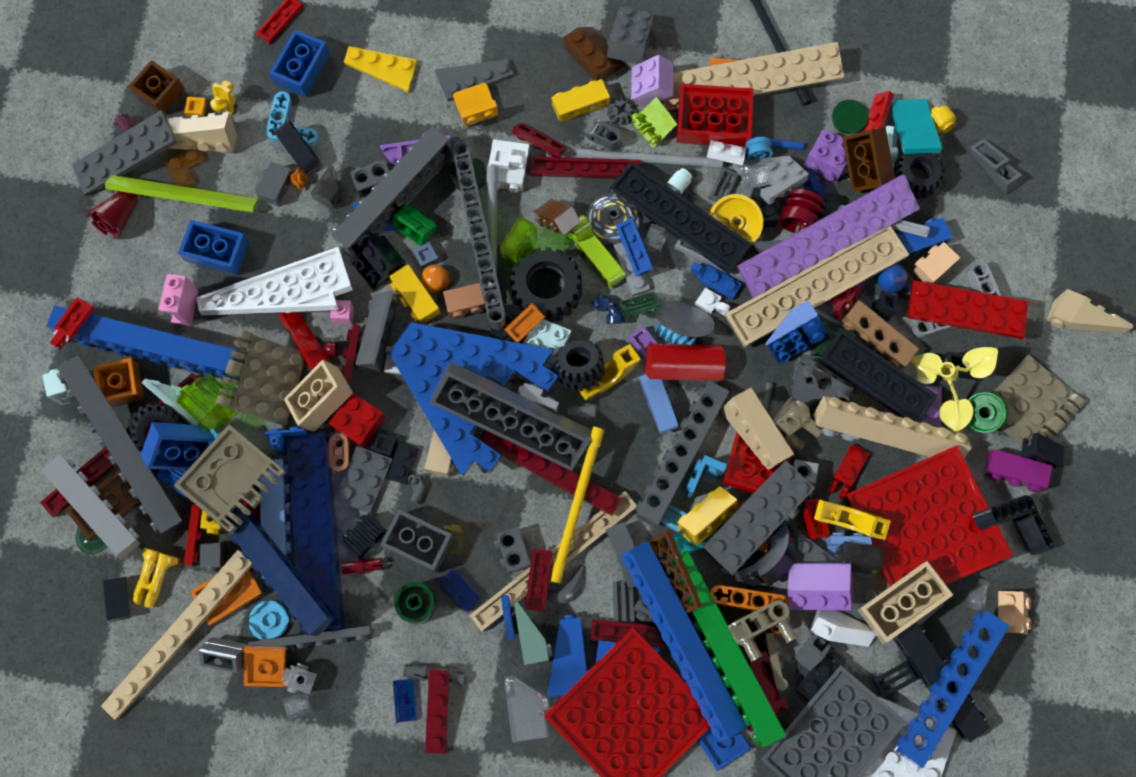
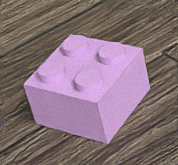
(652, 79)

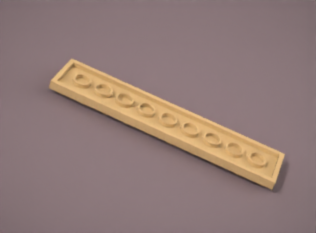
(766, 72)
(817, 284)

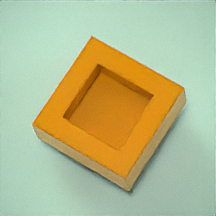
(195, 106)

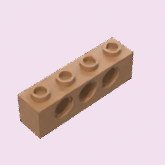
(889, 336)

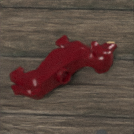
(766, 684)

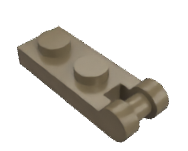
(776, 663)

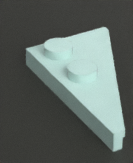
(169, 396)

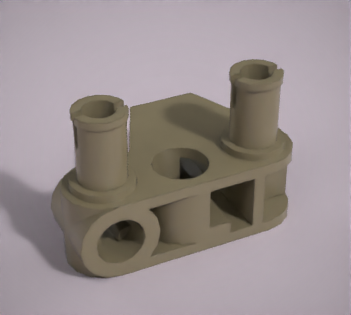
(791, 418)
(760, 622)

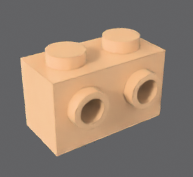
(936, 264)

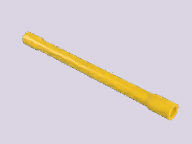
(559, 565)

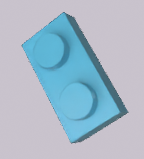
(670, 516)

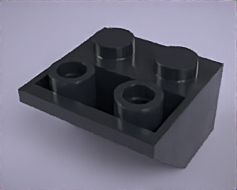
(378, 261)

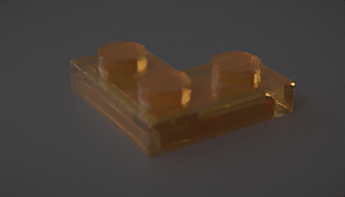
(181, 164)

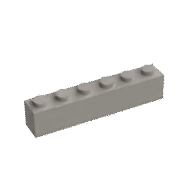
(91, 507)

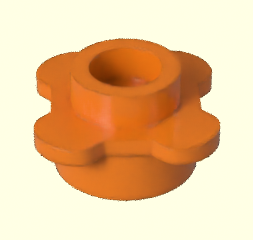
(298, 179)

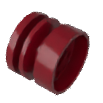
(801, 209)

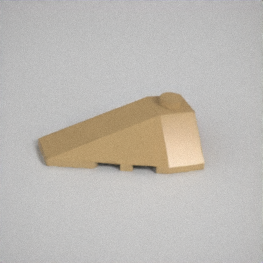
(1077, 312)

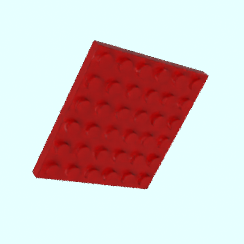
(932, 519)
(629, 712)

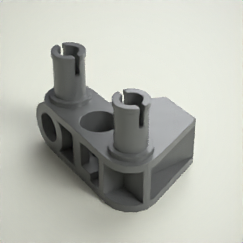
(810, 388)

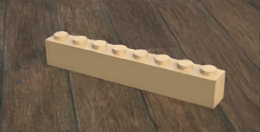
(887, 428)

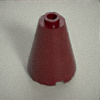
(114, 213)

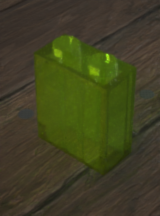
(518, 241)
(200, 402)

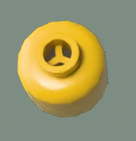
(943, 118)

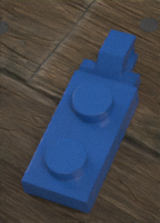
(716, 280)

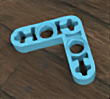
(285, 110)

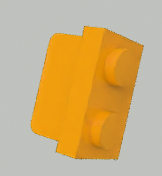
(475, 104)

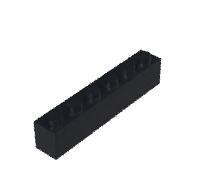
(928, 664)

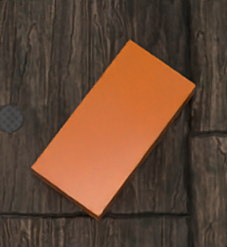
(524, 323)

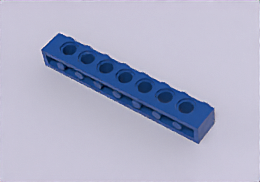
(995, 630)

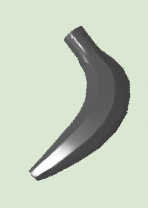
(569, 590)

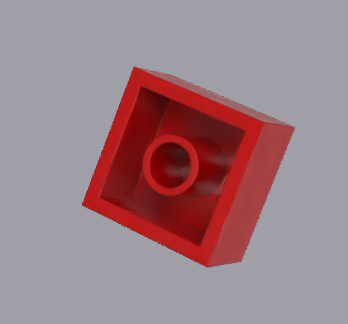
(357, 420)

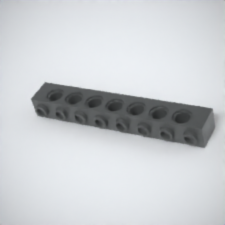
(717, 396)

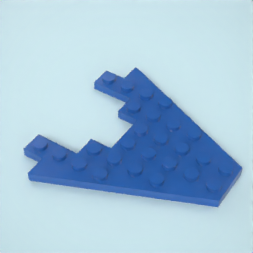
(424, 355)

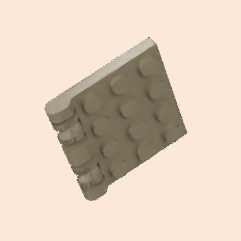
(263, 378)
(1033, 400)
(226, 476)

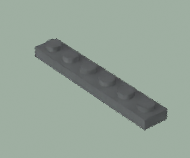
(302, 641)

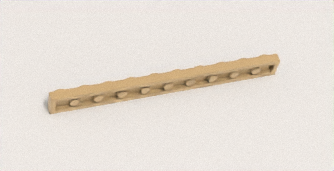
(582, 538)
(177, 635)

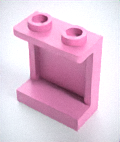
(179, 299)

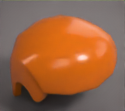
(435, 278)

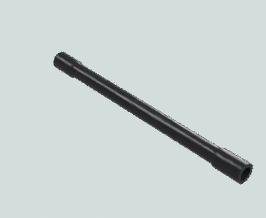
(802, 92)

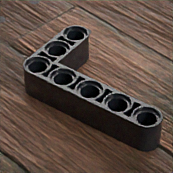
(1026, 519)

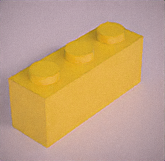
(580, 100)
(414, 295)
(707, 516)

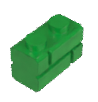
(414, 225)

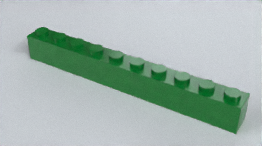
(732, 662)

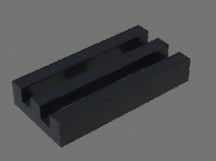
(909, 671)

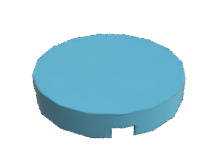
(268, 620)

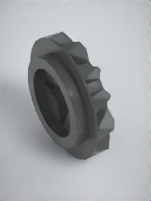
(623, 118)

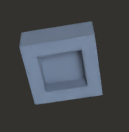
(425, 255)

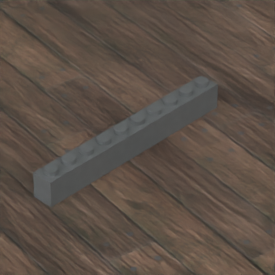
(119, 444)

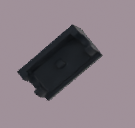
(1043, 450)
(116, 599)

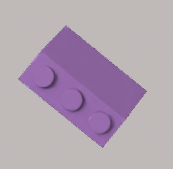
(820, 586)

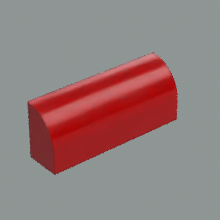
(685, 362)

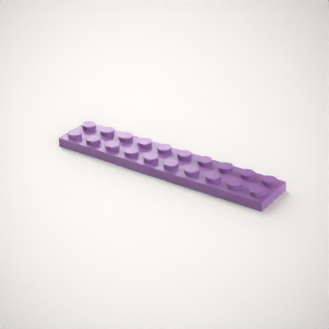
(829, 235)

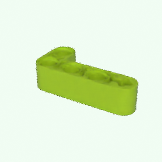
(596, 253)

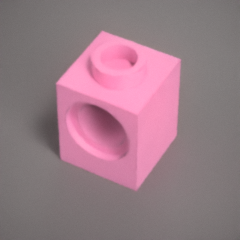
(344, 314)

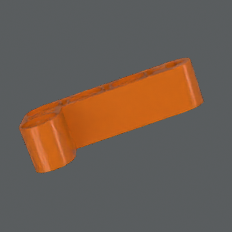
(748, 597)

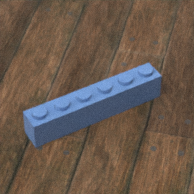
(275, 510)

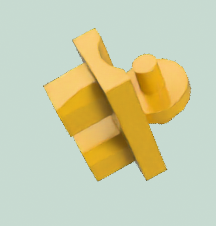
(223, 98)

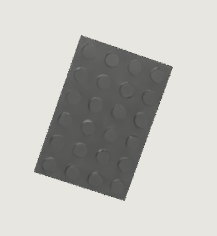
(836, 732)

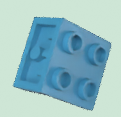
(709, 465)

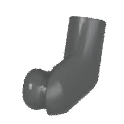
(418, 487)

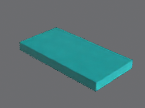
(915, 126)

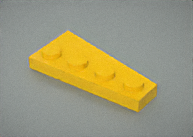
(389, 68)

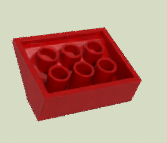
(714, 115)

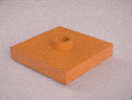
(264, 666)

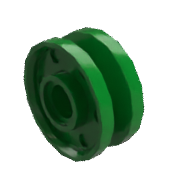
(998, 409)

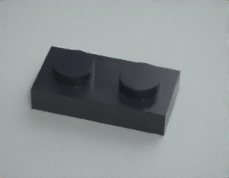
(402, 463)

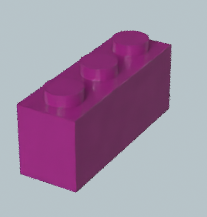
(1017, 471)

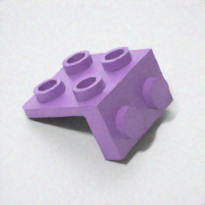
(827, 156)

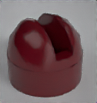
(329, 348)

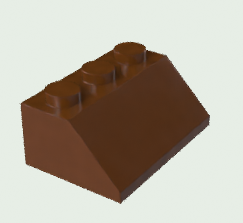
(591, 53)

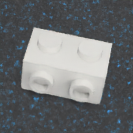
(726, 152)

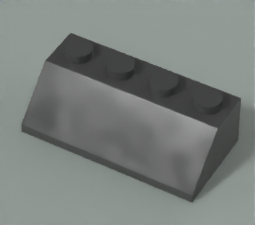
(377, 332)

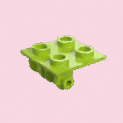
(654, 122)

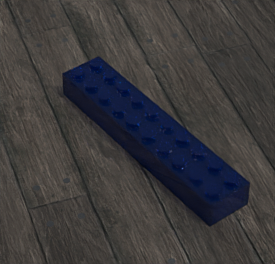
(315, 521)

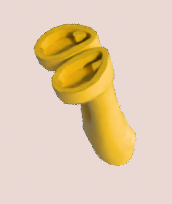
(164, 562)

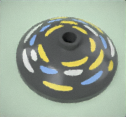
(604, 224)

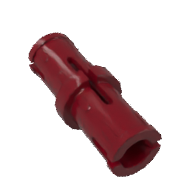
(361, 566)

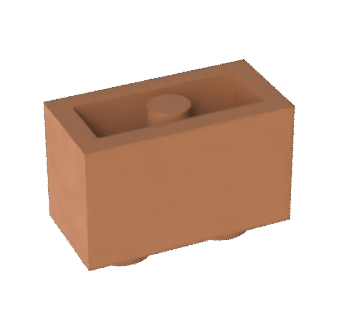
(464, 301)

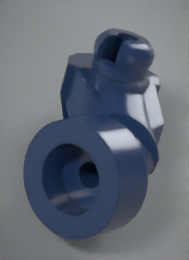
(604, 303)

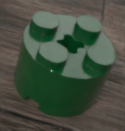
(407, 611)

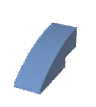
(659, 404)

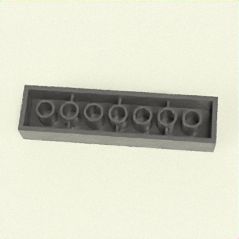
(394, 191)
(510, 416)

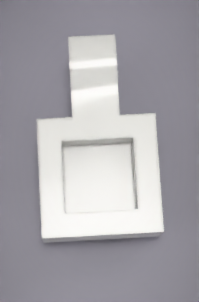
(504, 158)
(710, 301)

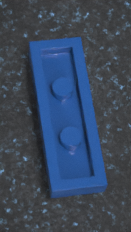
(635, 247)

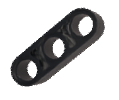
(297, 147)

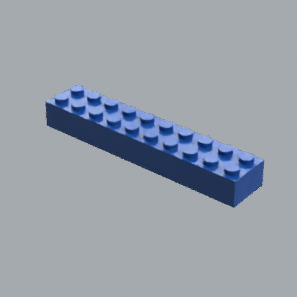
(150, 344)

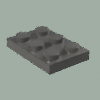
(363, 479)

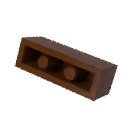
(556, 216)

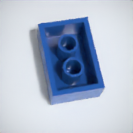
(300, 63)
(213, 247)
(174, 445)

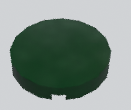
(849, 116)

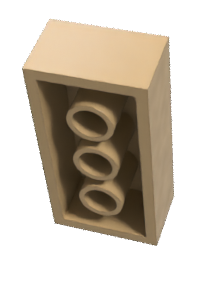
(905, 602)

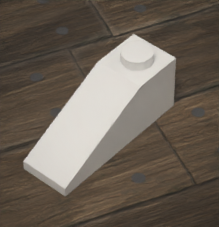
(841, 628)

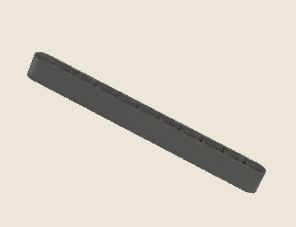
(482, 241)

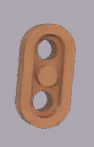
(339, 453)

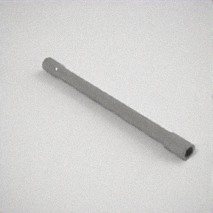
(651, 158)
(492, 181)

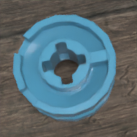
(758, 148)

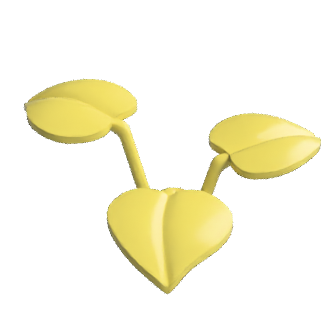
(980, 363)

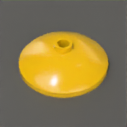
(747, 210)

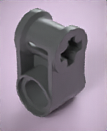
(602, 133)

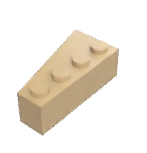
(204, 133)
(757, 428)

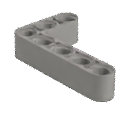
(977, 282)

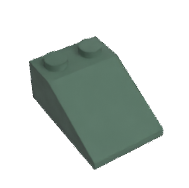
(533, 644)

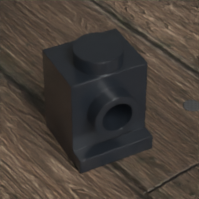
(886, 305)

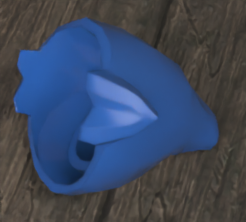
(893, 279)

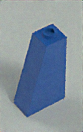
(569, 657)

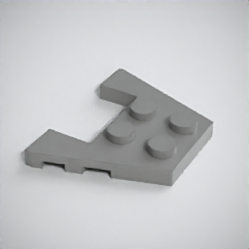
(782, 174)

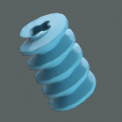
(674, 337)

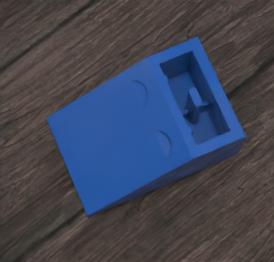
(796, 333)

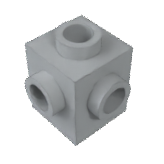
(303, 684)

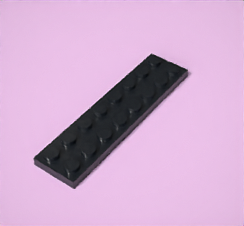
(680, 217)

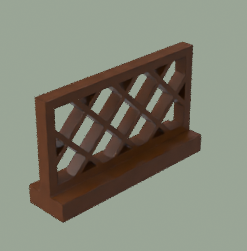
(680, 570)

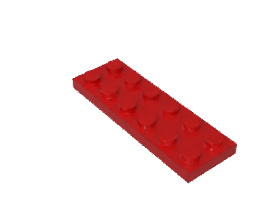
(968, 309)

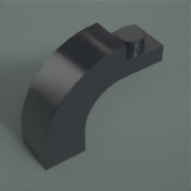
(778, 560)

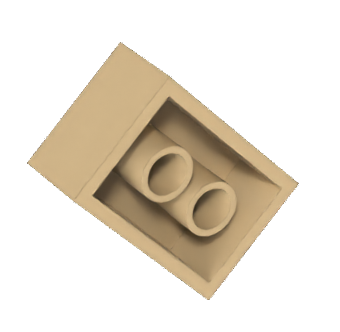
(318, 396)

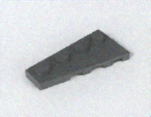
(466, 76)

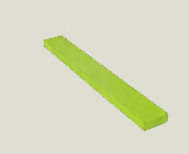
(181, 193)

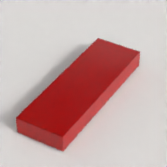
(279, 20)

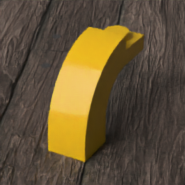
(616, 369)
(852, 519)

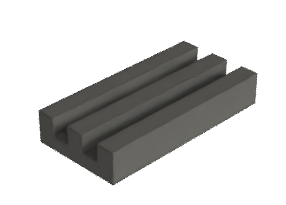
(730, 172)
(623, 600)

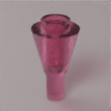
(123, 122)

